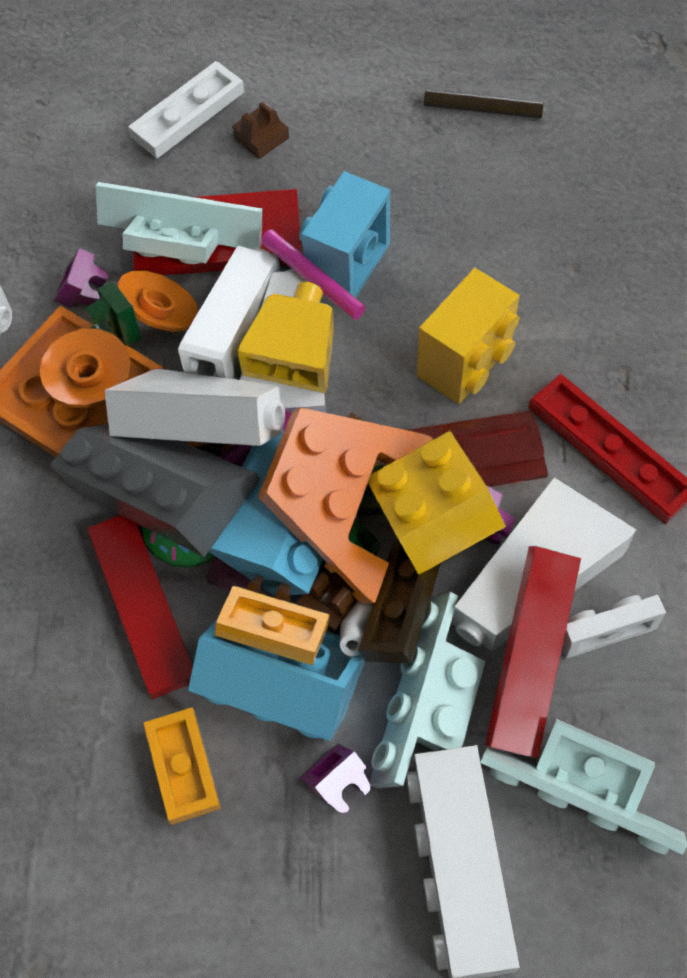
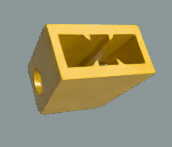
(290, 340)

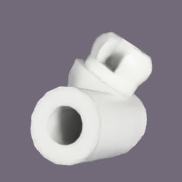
(353, 628)

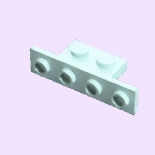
(176, 223)
(431, 698)
(593, 777)

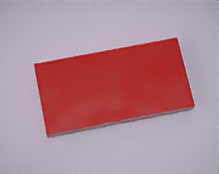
(279, 213)

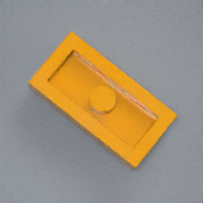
(272, 625)
(182, 766)

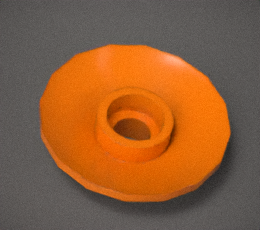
(158, 300)
(83, 353)

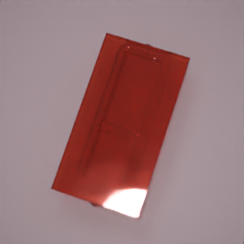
(499, 447)

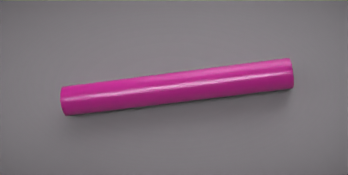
(313, 274)

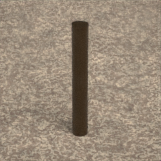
(483, 103)

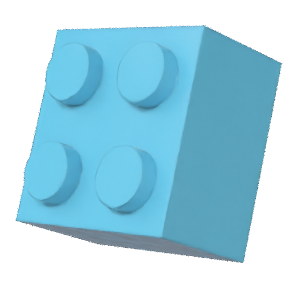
(348, 231)

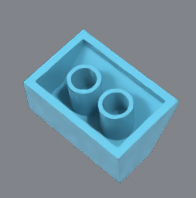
(260, 543)
(275, 686)

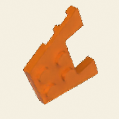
(321, 482)

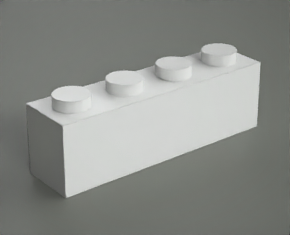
(463, 864)

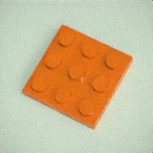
(26, 404)

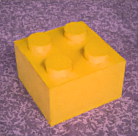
(467, 336)
(435, 502)

